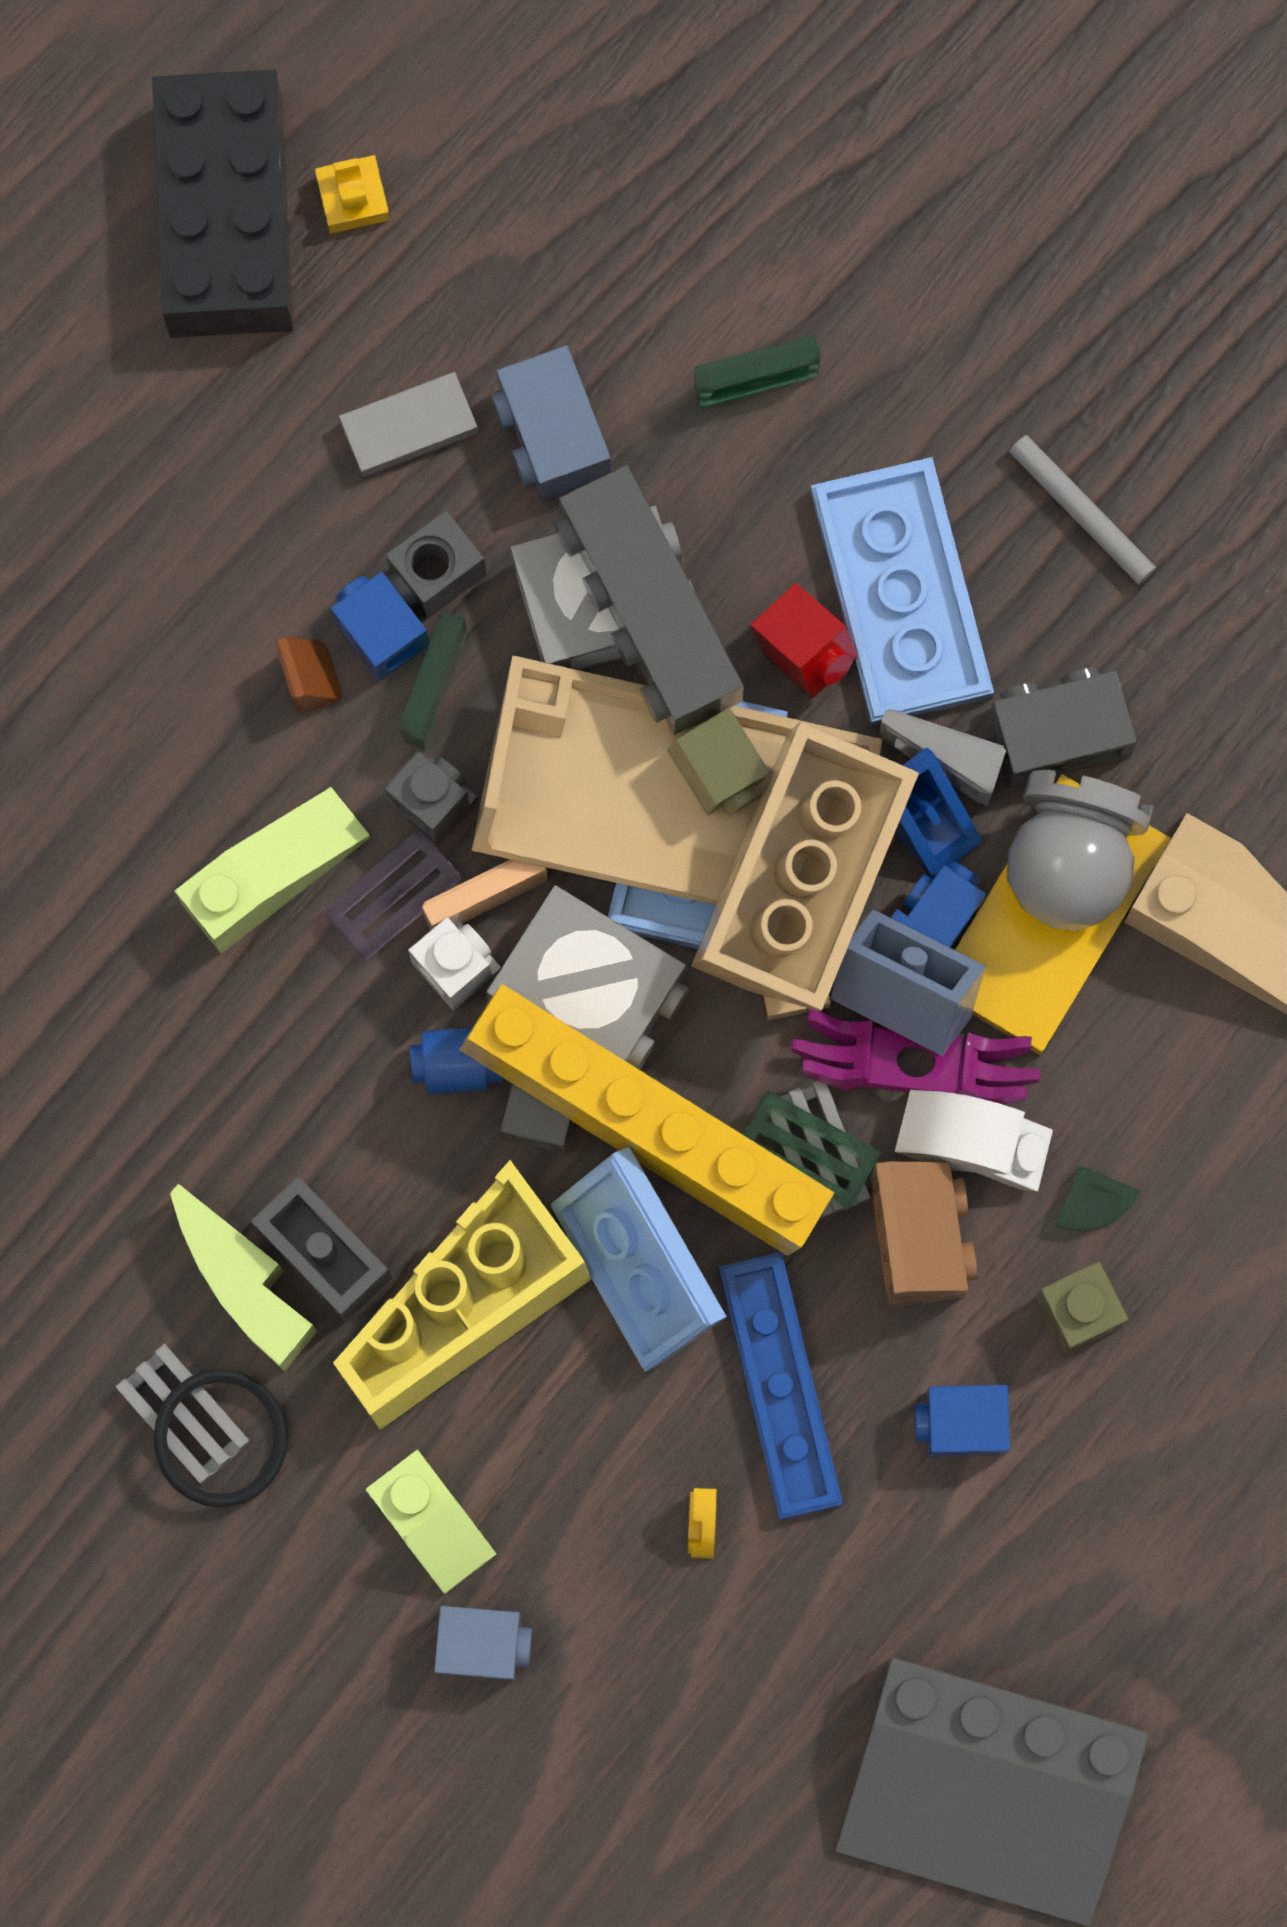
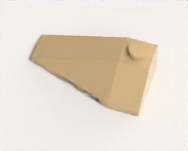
(1218, 910)

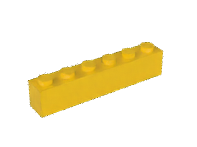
(642, 1114)

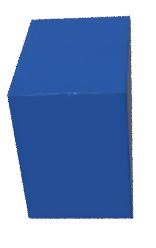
(934, 820)

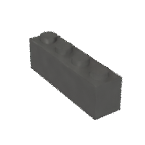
(649, 600)

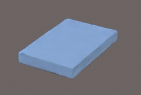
(637, 1259)

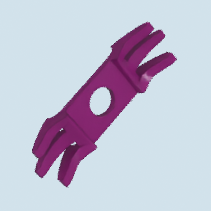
(877, 1067)

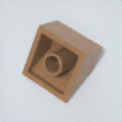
(920, 1232)

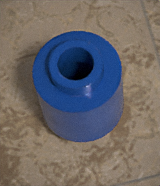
(445, 1067)

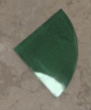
(1094, 1202)

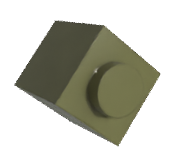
(719, 764)
(1081, 1308)

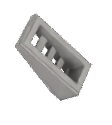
(966, 759)

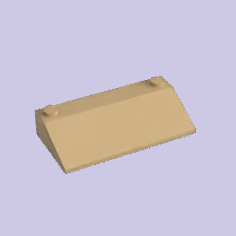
(592, 792)

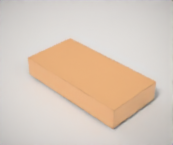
(483, 892)

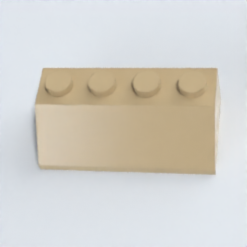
(805, 868)

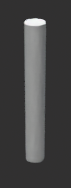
(1082, 509)

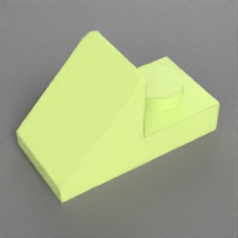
(431, 1521)

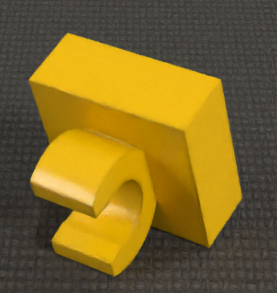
(352, 194)

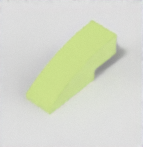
(241, 1280)

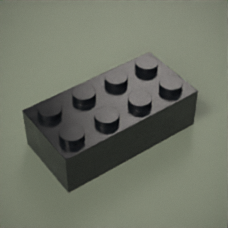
(222, 203)

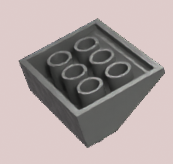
(991, 1791)

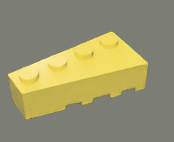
(464, 1300)

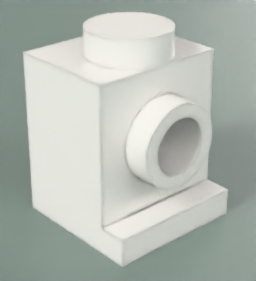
(454, 961)

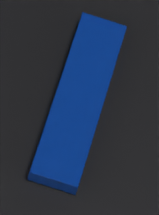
(780, 1386)

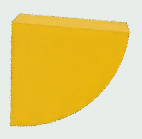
(702, 1523)

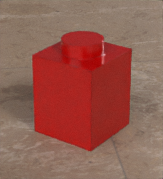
(804, 641)

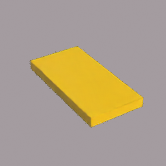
(1037, 968)

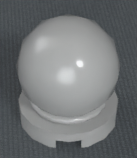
(1074, 855)

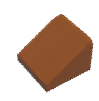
(308, 673)

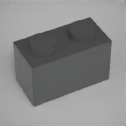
(1062, 725)
(322, 1249)

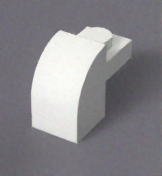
(974, 1137)

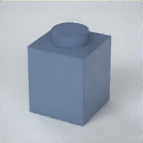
(481, 1643)

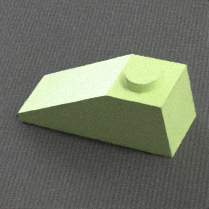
(270, 868)

